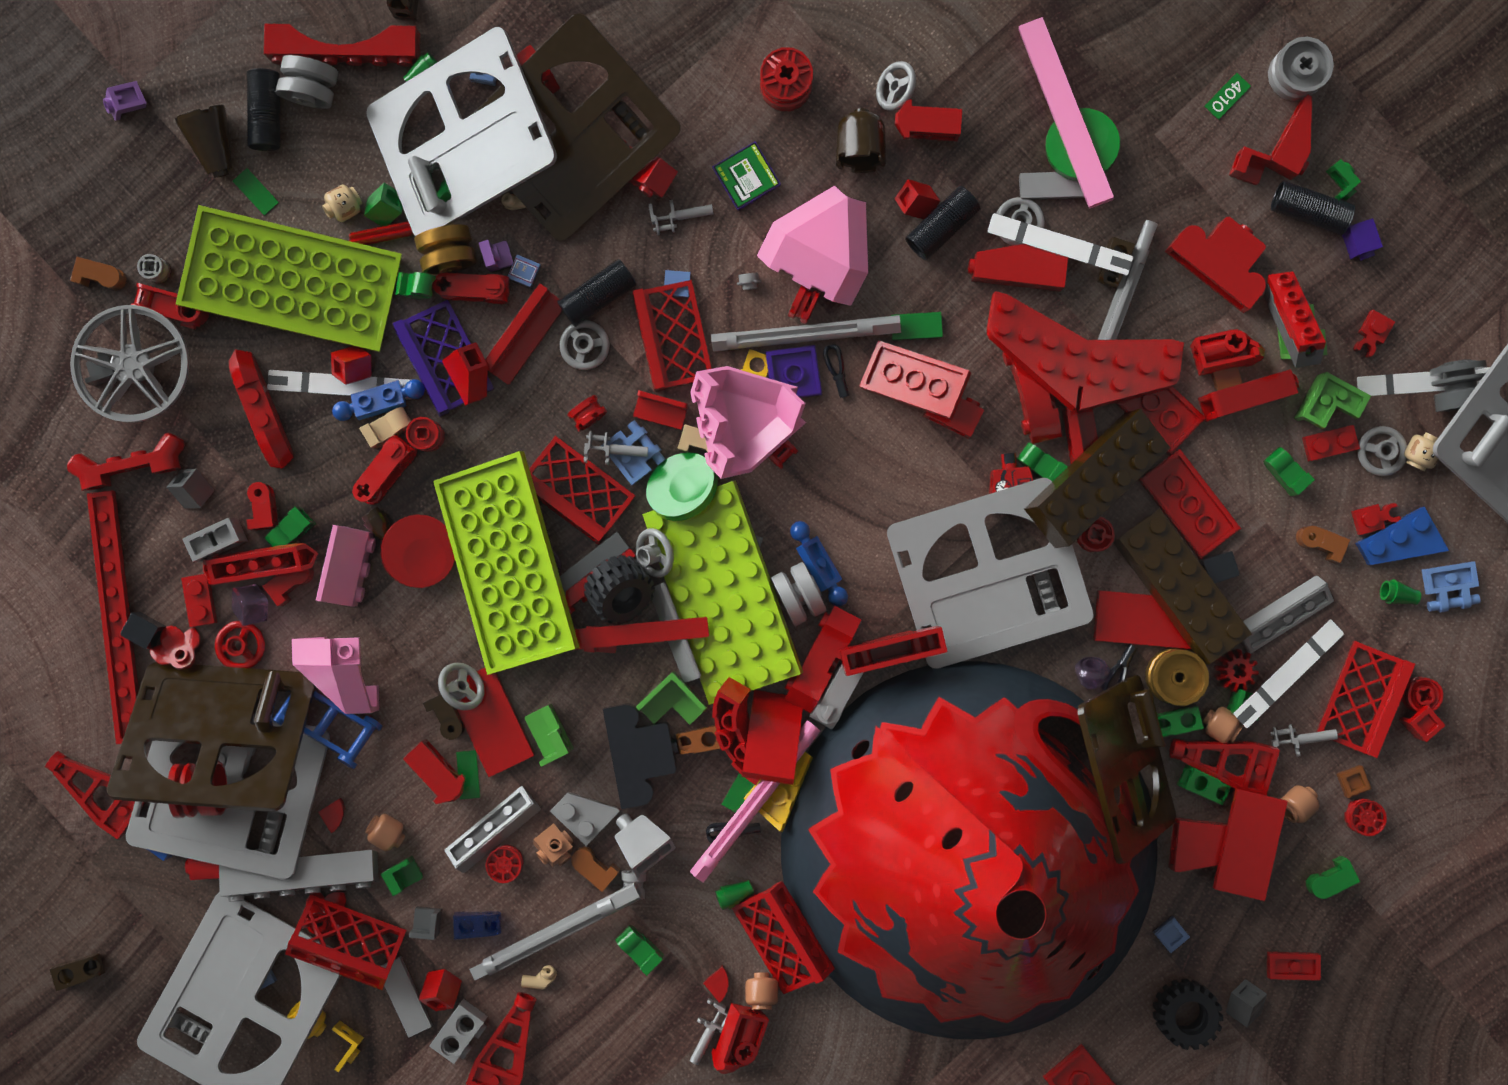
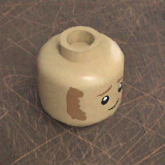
(342, 203)
(1420, 452)

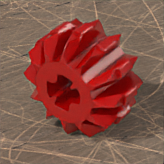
(1228, 673)

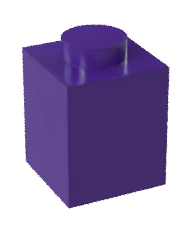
(1362, 240)

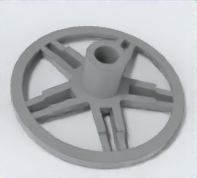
(130, 363)

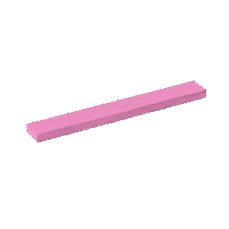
(1066, 113)

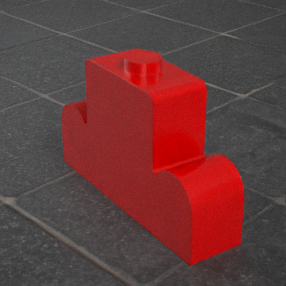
(1222, 260)
(892, 650)

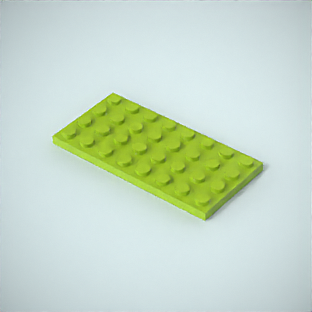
(288, 279)
(506, 563)
(725, 578)

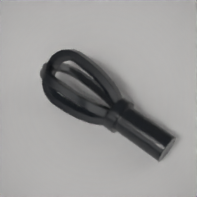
(838, 377)
(1122, 663)
(750, 829)

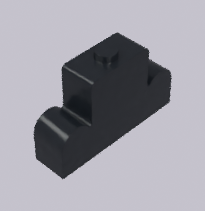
(638, 753)

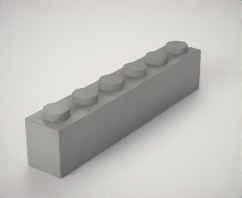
(310, 875)

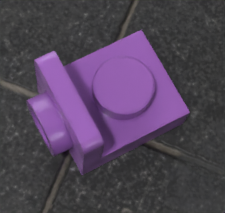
(123, 99)
(496, 255)

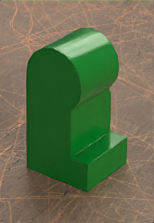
(415, 285)
(1040, 463)
(1288, 472)
(290, 528)
(1180, 720)
(1204, 785)
(1333, 880)
(640, 949)

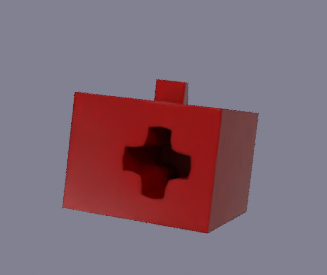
(928, 122)
(1215, 354)
(436, 772)
(739, 1038)

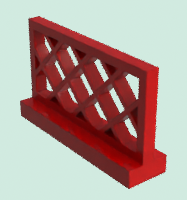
(650, 334)
(563, 507)
(1388, 701)
(795, 932)
(335, 960)

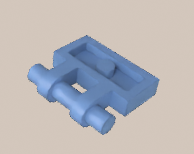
(635, 467)
(1451, 578)

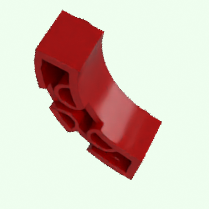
(654, 177)
(1038, 406)
(836, 633)
(732, 721)

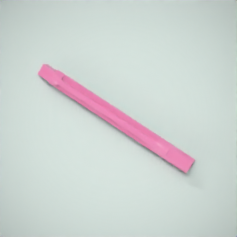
(746, 813)

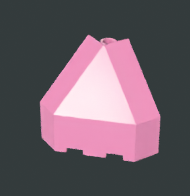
(822, 245)
(743, 417)
(336, 671)

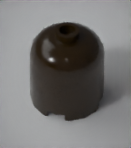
(861, 142)

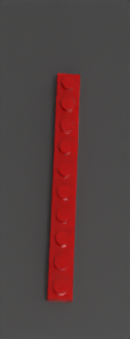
(113, 607)

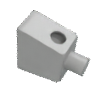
(642, 843)

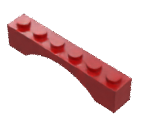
(392, 45)

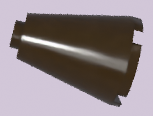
(208, 138)

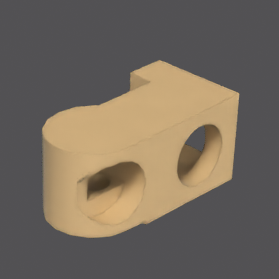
(385, 427)
(691, 437)

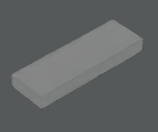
(1048, 186)
(406, 999)

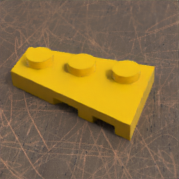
(780, 803)

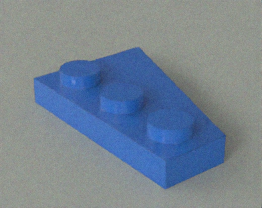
(1407, 538)

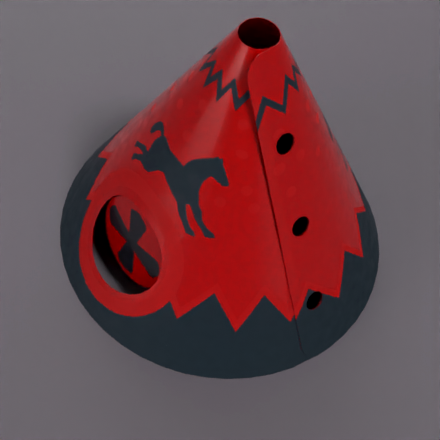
(919, 922)

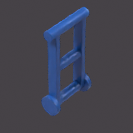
(344, 757)

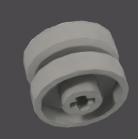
(1300, 68)
(306, 81)
(799, 593)

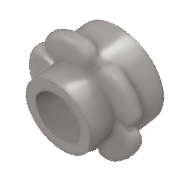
(749, 281)

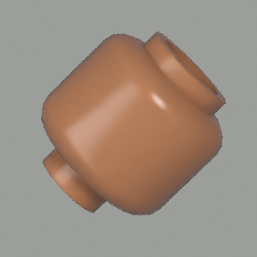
(1222, 725)
(1301, 804)
(385, 832)
(761, 991)

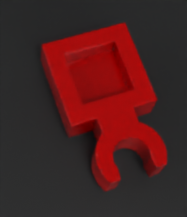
(1375, 330)
(1372, 518)

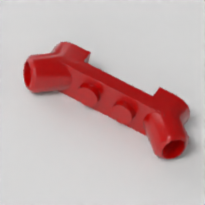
(97, 476)

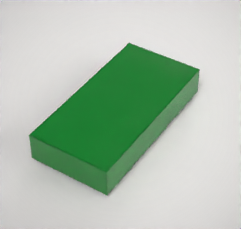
(919, 326)

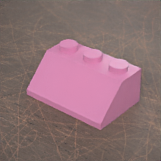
(346, 566)

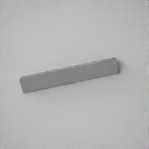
(1286, 613)
(680, 648)
(492, 829)

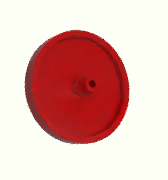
(417, 551)

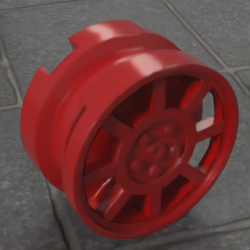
(801, 302)
(587, 413)
(1097, 536)
(1422, 692)
(1365, 817)
(504, 863)

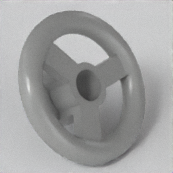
(899, 88)
(1023, 213)
(578, 338)
(1390, 445)
(651, 553)
(460, 688)

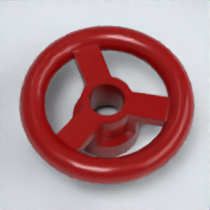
(230, 647)

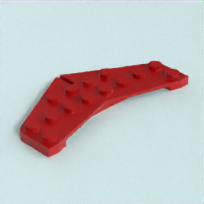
(1068, 363)

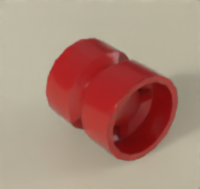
(425, 434)

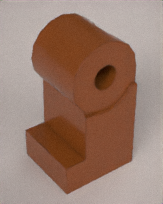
(106, 275)
(1323, 540)
(697, 740)
(592, 868)

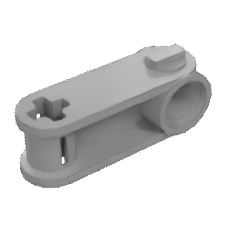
(835, 697)

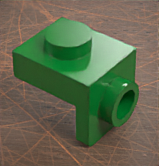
(1344, 177)

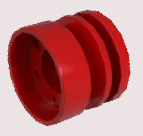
(779, 91)
(183, 774)

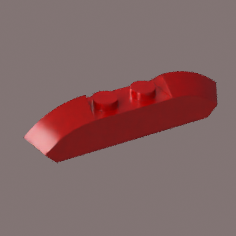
(260, 409)
(259, 563)

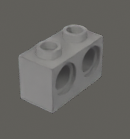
(215, 539)
(456, 1029)

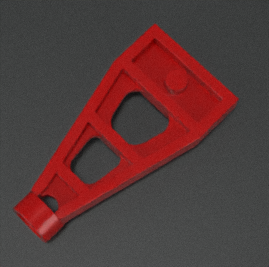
(1258, 769)
(116, 818)
(485, 1072)

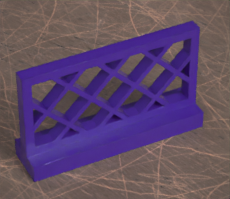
(420, 360)

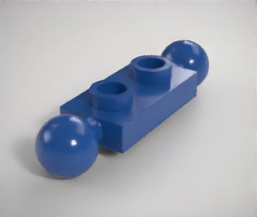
(378, 400)
(819, 563)

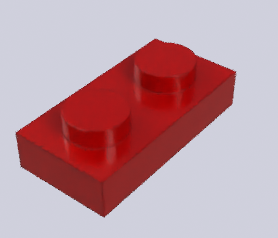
(1330, 443)
(199, 600)
(1293, 965)

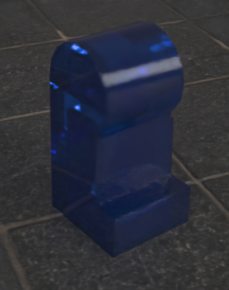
(476, 924)

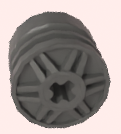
(1459, 382)

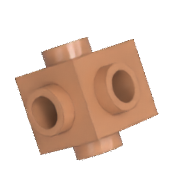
(553, 837)

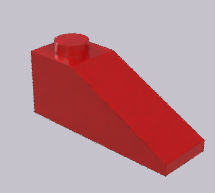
(1295, 143)

